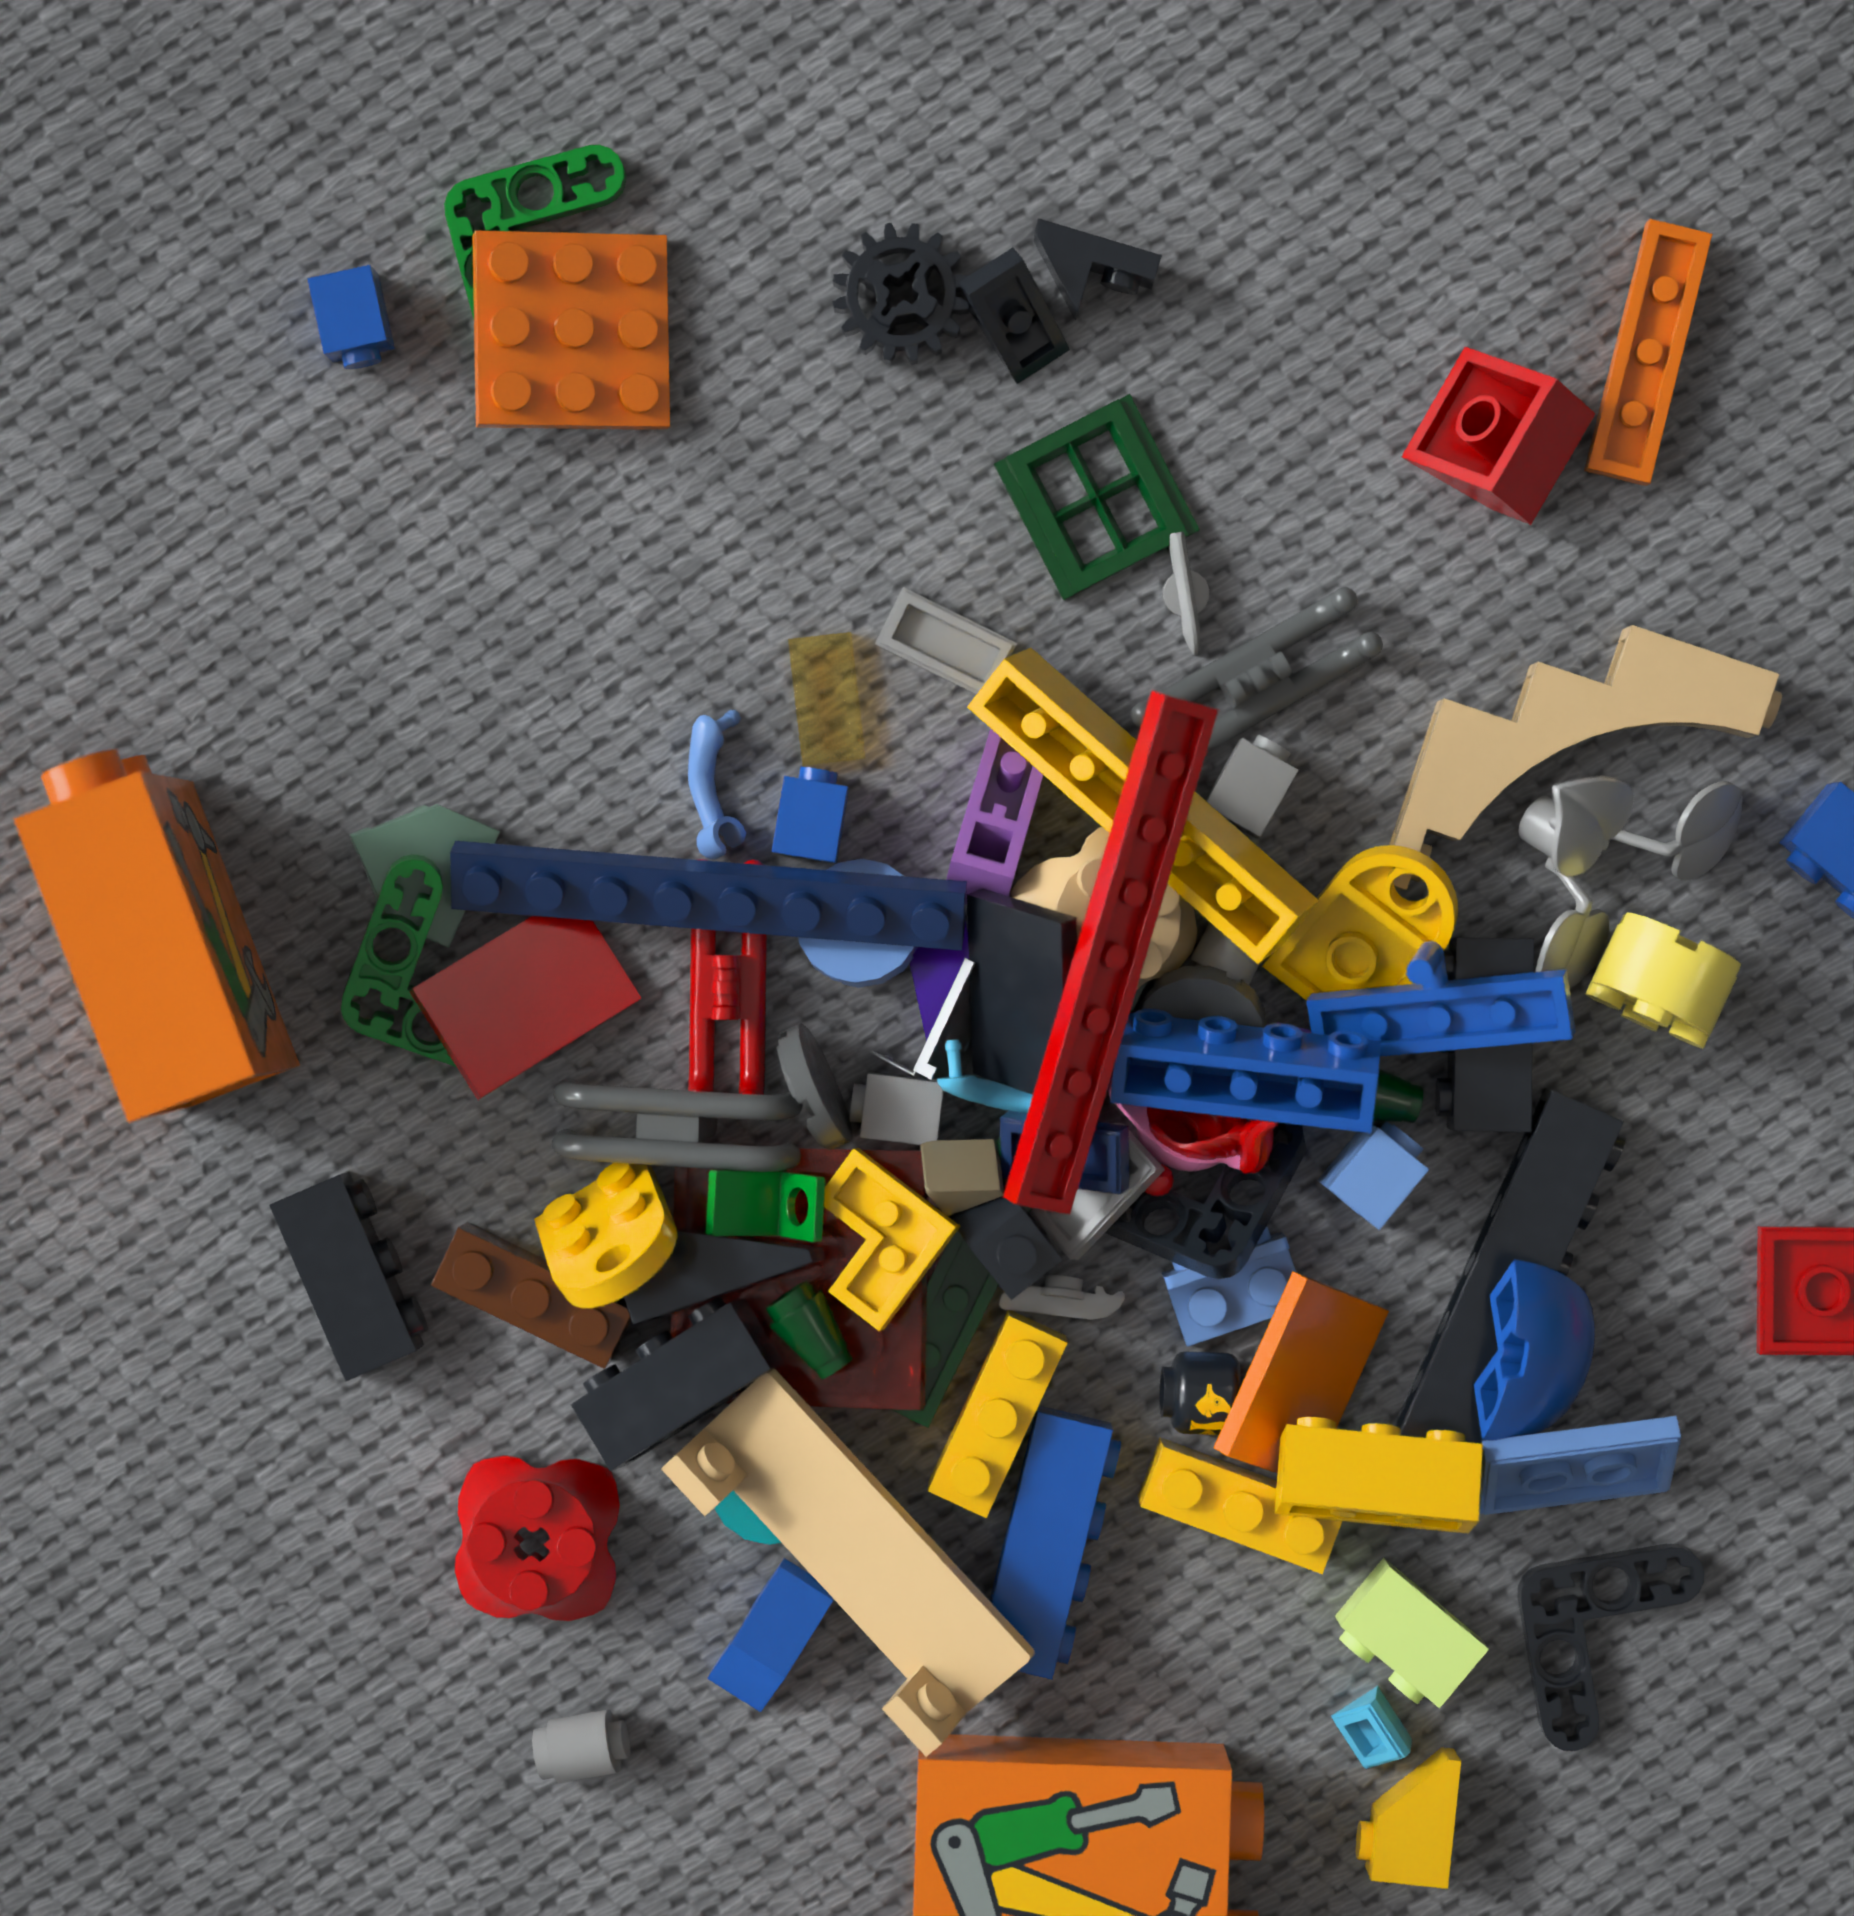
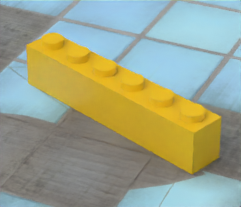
(1089, 760)

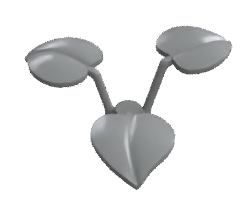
(1578, 828)

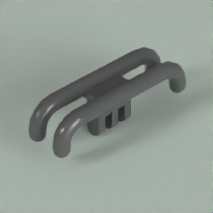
(1258, 675)
(673, 1127)

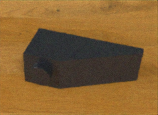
(712, 1267)

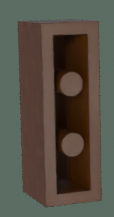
(521, 1292)

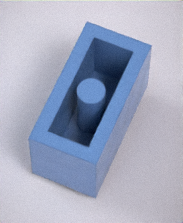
(1375, 1172)

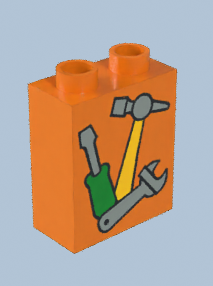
(153, 935)
(1080, 1828)

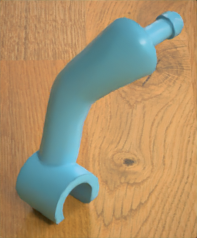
(979, 1089)

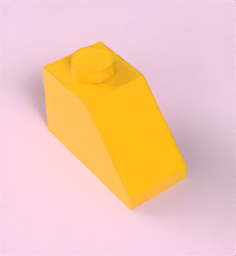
(1414, 1825)

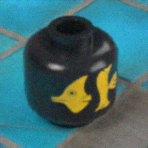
(1199, 1391)

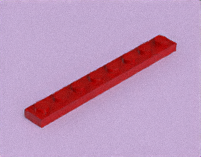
(1110, 953)

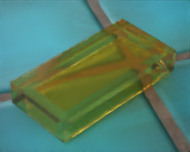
(826, 699)

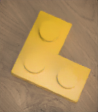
(900, 1233)

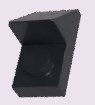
(1074, 254)
(1014, 315)

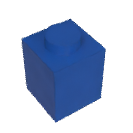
(351, 316)
(811, 815)

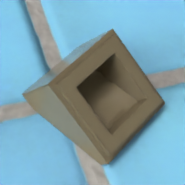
(961, 1173)

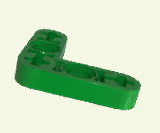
(509, 215)
(394, 977)

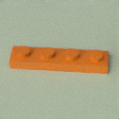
(1648, 352)

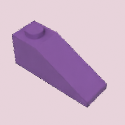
(995, 819)

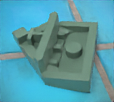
(424, 833)

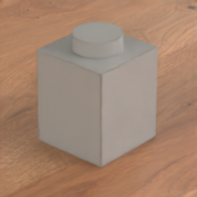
(1252, 784)
(897, 1108)

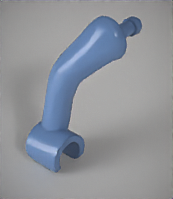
(704, 747)

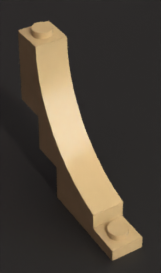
(1650, 683)

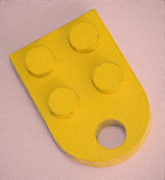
(1363, 928)
(607, 1235)

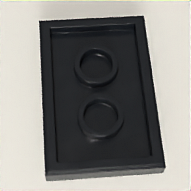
(1016, 983)

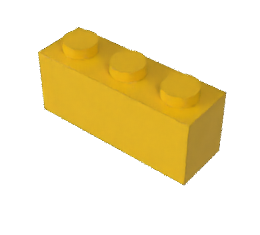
(997, 1413)
(1379, 1476)
(1232, 1506)

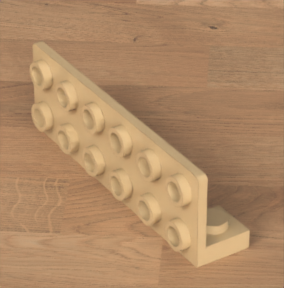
(859, 1550)

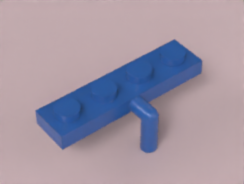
(1449, 1013)

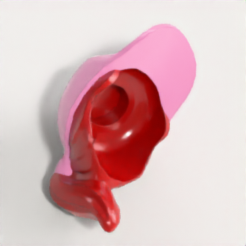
(1201, 1140)

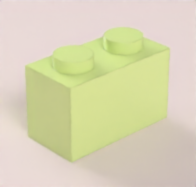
(1410, 1635)

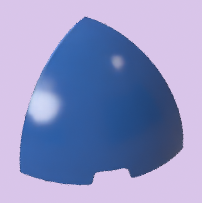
(1542, 1351)

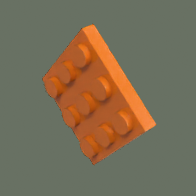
(571, 330)

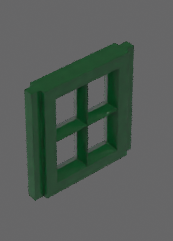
(1046, 523)

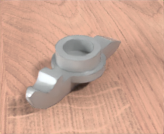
(1185, 591)
(1064, 1298)

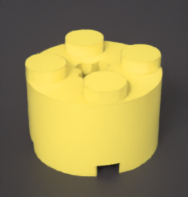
(1664, 979)

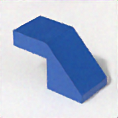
(772, 1635)

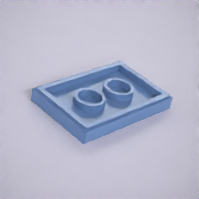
(1578, 1465)

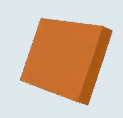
(1300, 1368)

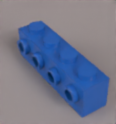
(1247, 1071)

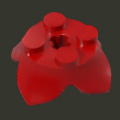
(567, 1499)

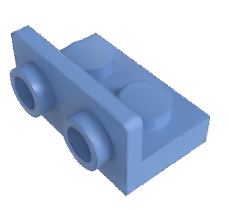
(1219, 1306)

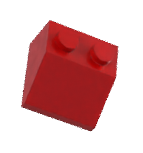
(1499, 433)

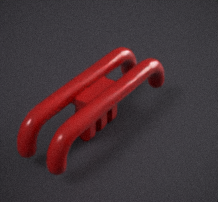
(727, 990)

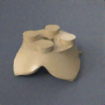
(1067, 887)

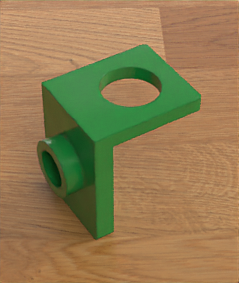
(763, 1204)

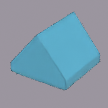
(1373, 1730)

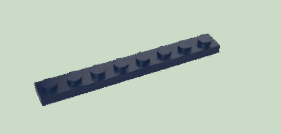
(708, 895)

